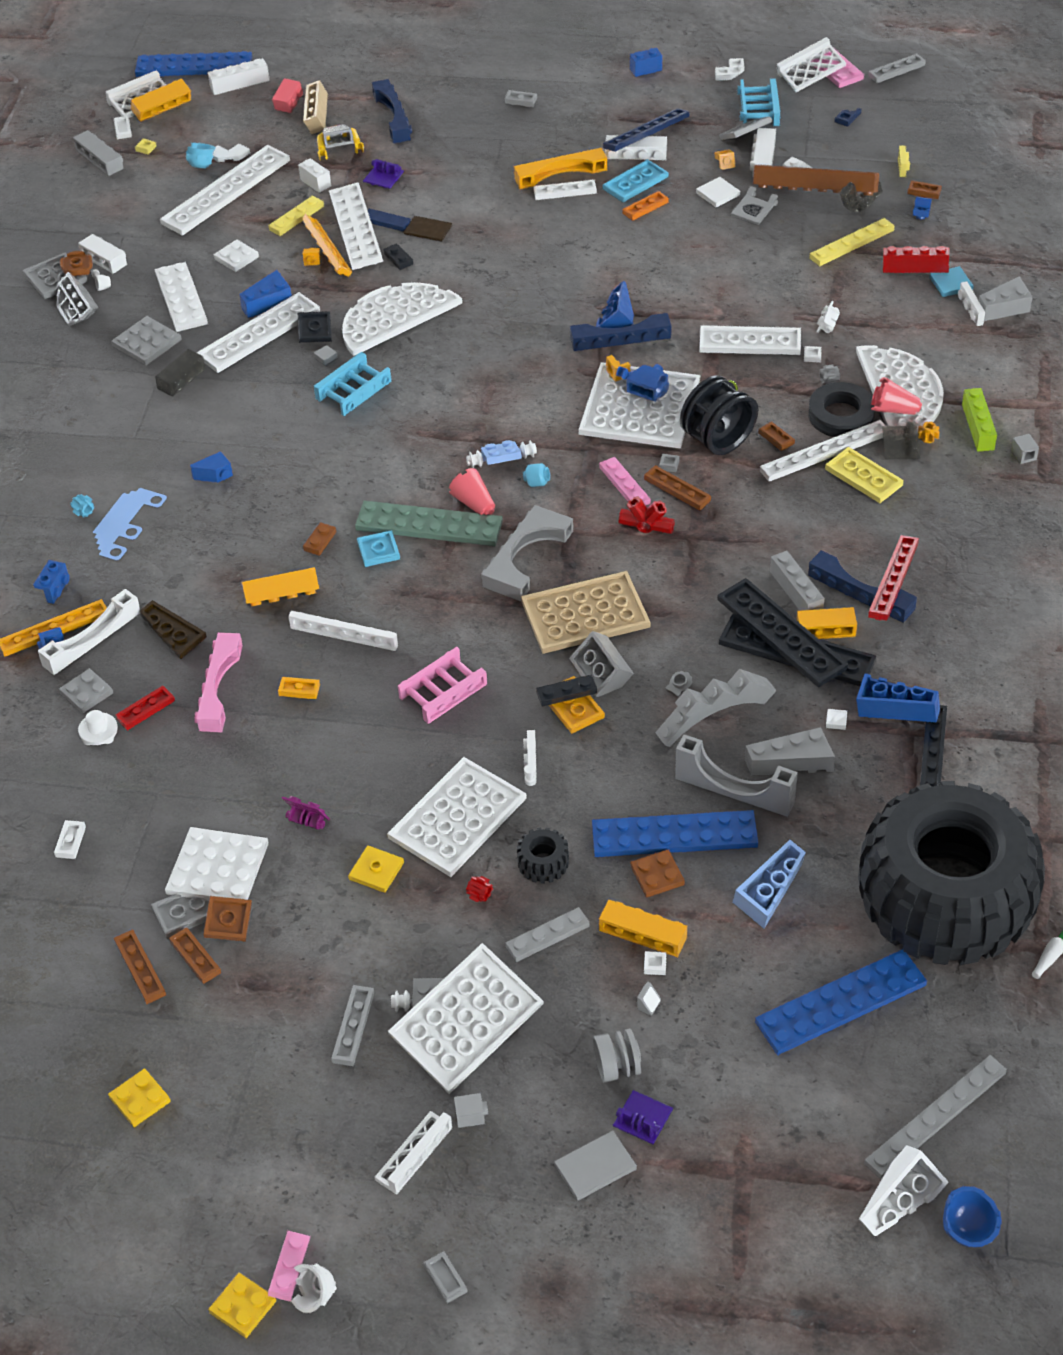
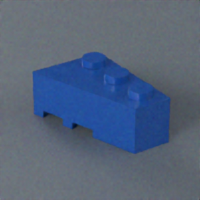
(265, 294)

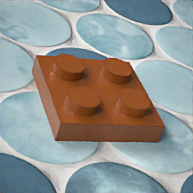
(657, 873)
(227, 918)

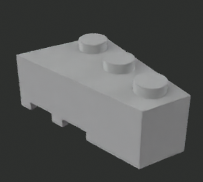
(1006, 300)

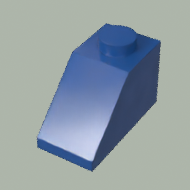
(212, 469)

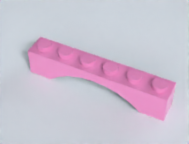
(226, 652)

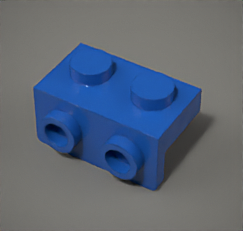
(52, 580)

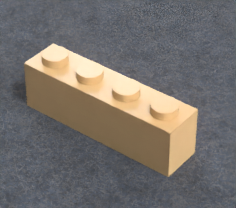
(315, 107)

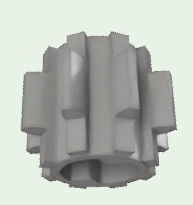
(829, 374)

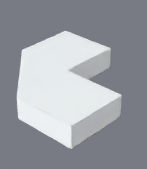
(736, 67)
(236, 153)

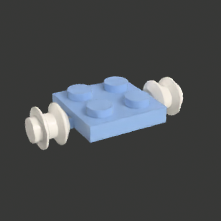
(501, 453)

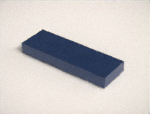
(388, 220)

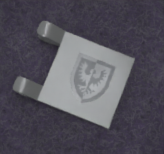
(752, 208)

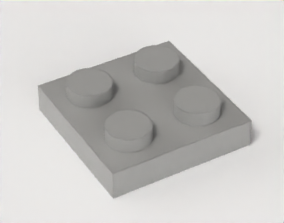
(86, 691)

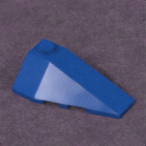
(619, 309)

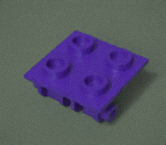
(383, 174)
(642, 1117)

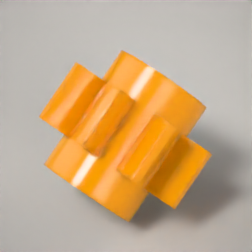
(928, 432)

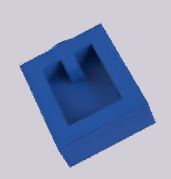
(47, 636)

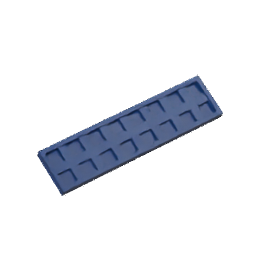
(189, 63)
(674, 833)
(840, 1001)

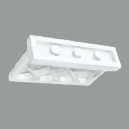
(805, 57)
(130, 89)

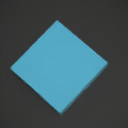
(950, 282)
(378, 548)

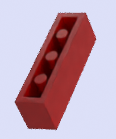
(916, 259)

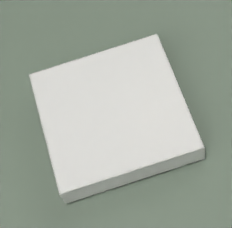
(717, 192)

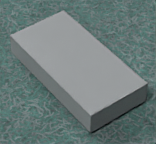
(445, 1277)

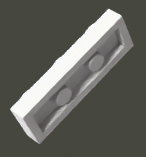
(971, 303)

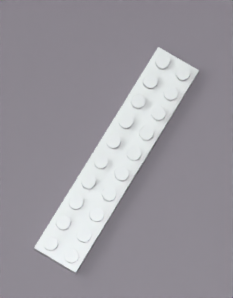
(224, 190)

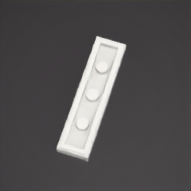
(565, 189)

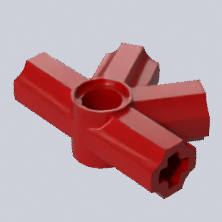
(646, 518)

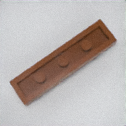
(677, 487)
(140, 966)

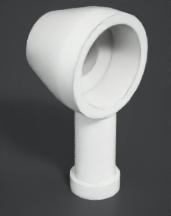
(102, 282)

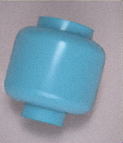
(536, 475)

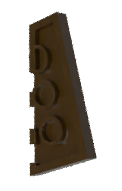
(172, 629)

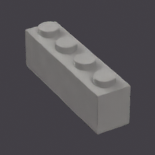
(98, 152)
(795, 582)

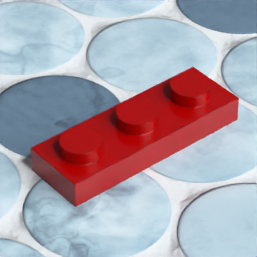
(145, 708)

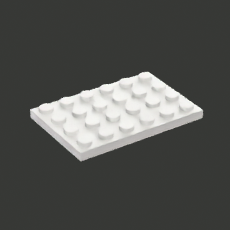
(457, 816)
(465, 1018)

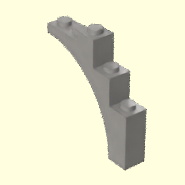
(718, 695)

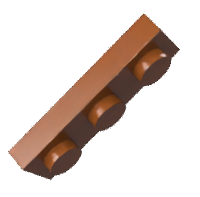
(195, 955)

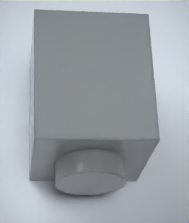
(1024, 448)
(470, 1110)

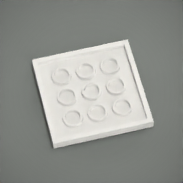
(216, 865)

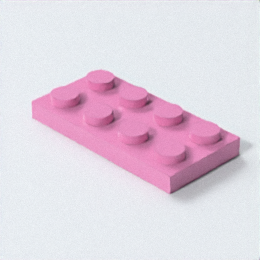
(845, 75)

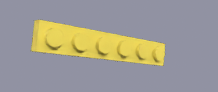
(851, 242)

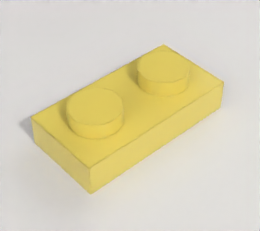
(904, 164)

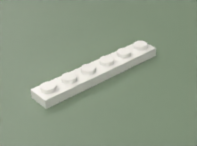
(343, 630)

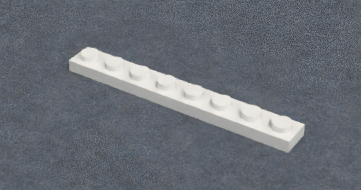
(822, 451)

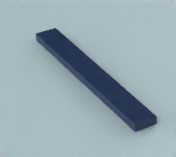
(646, 129)

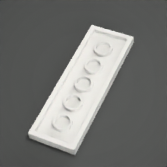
(181, 296)
(750, 340)

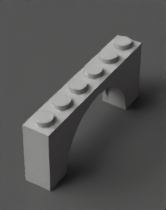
(537, 525)
(696, 768)

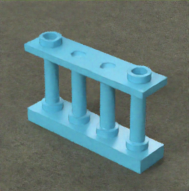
(772, 99)
(349, 371)

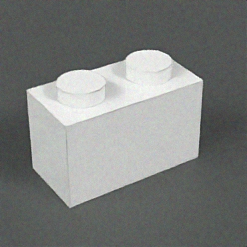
(314, 175)

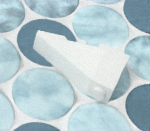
(904, 1187)

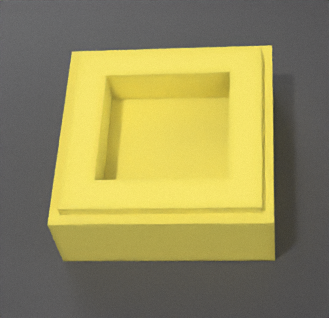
(145, 146)

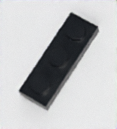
(566, 690)

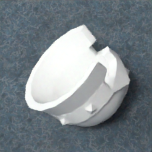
(315, 1285)

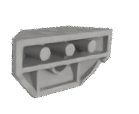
(74, 300)

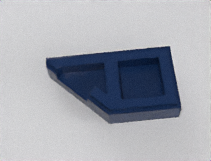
(846, 117)

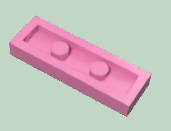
(285, 1275)

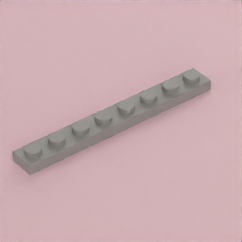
(937, 1114)

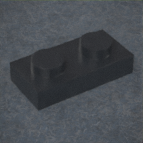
(398, 256)

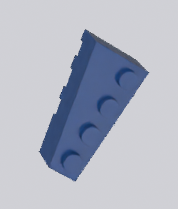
(896, 701)

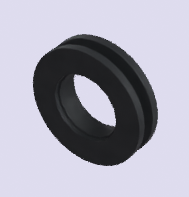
(840, 393)

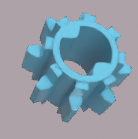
(82, 505)

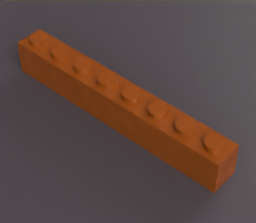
(814, 178)

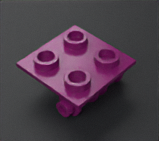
(308, 813)

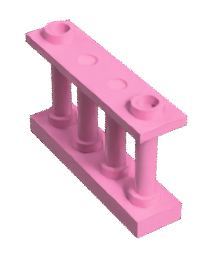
(445, 700)

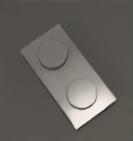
(520, 98)

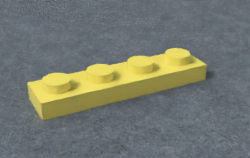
(295, 215)

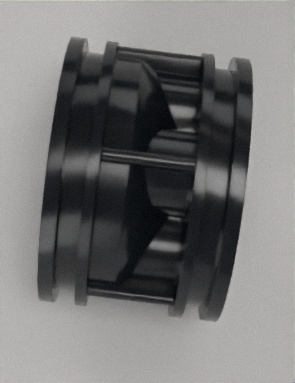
(719, 415)

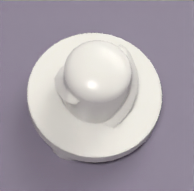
(98, 728)

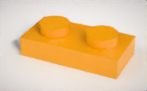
(299, 687)

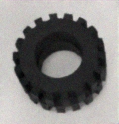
(543, 842)

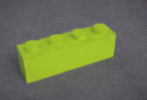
(979, 419)

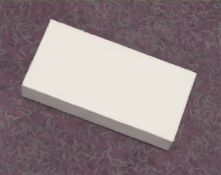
(122, 127)

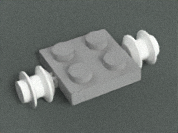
(421, 988)

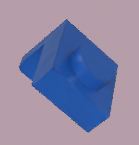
(922, 207)

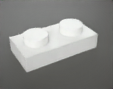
(70, 839)

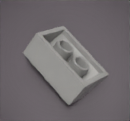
(603, 661)

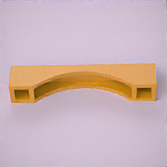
(587, 161)

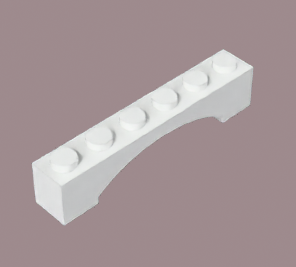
(119, 612)

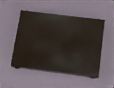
(428, 228)

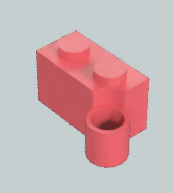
(287, 95)

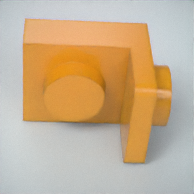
(726, 159)
(311, 256)
(612, 367)

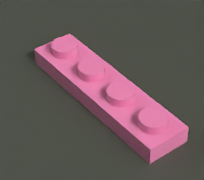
(623, 480)

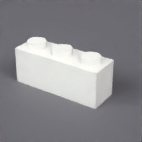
(103, 253)

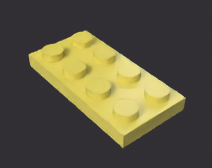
(864, 475)

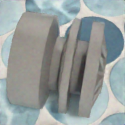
(617, 1055)

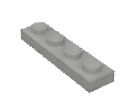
(896, 68)
(547, 934)
(353, 1025)

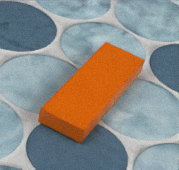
(645, 205)

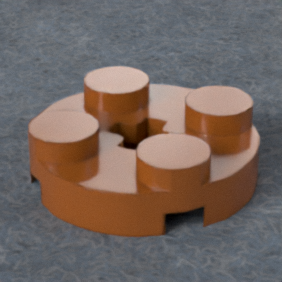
(83, 265)

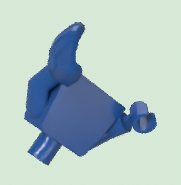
(646, 381)

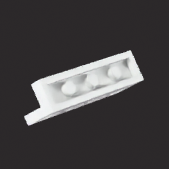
(416, 1155)

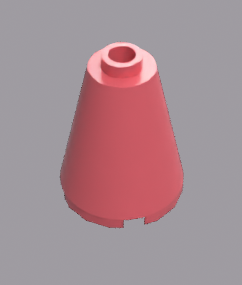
(894, 399)
(472, 492)

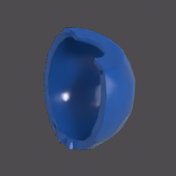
(971, 1217)

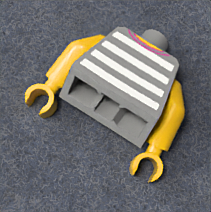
(337, 136)

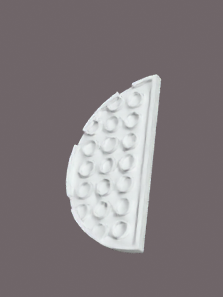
(393, 311)
(909, 374)

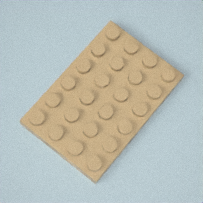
(571, 612)

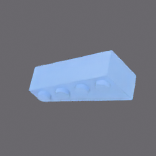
(768, 885)

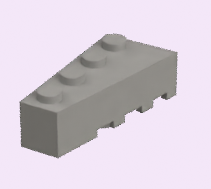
(796, 752)

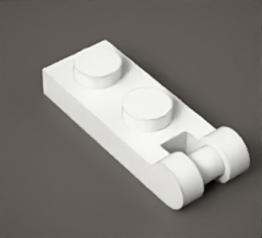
(530, 758)

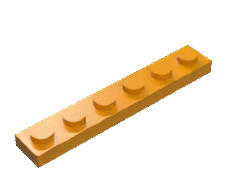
(327, 246)
(67, 622)

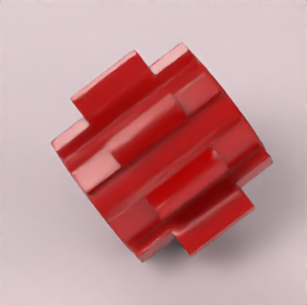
(479, 889)

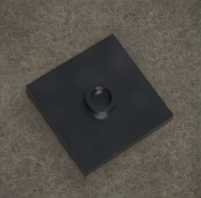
(314, 327)

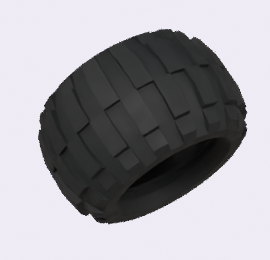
(944, 913)

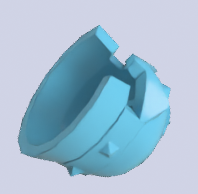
(200, 155)

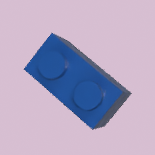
(646, 62)

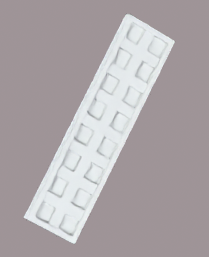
(355, 226)

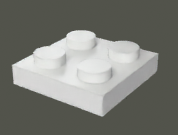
(236, 255)

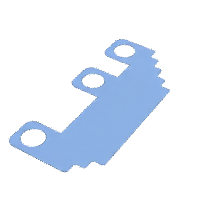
(118, 518)

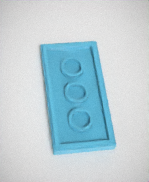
(635, 180)

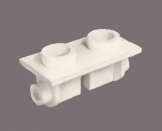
(828, 319)

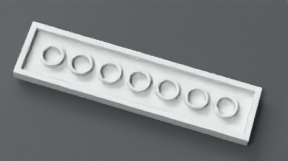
(256, 332)

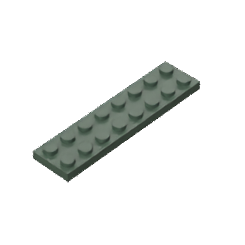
(429, 523)

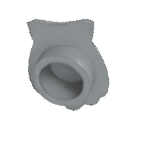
(679, 682)

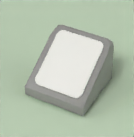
(648, 999)

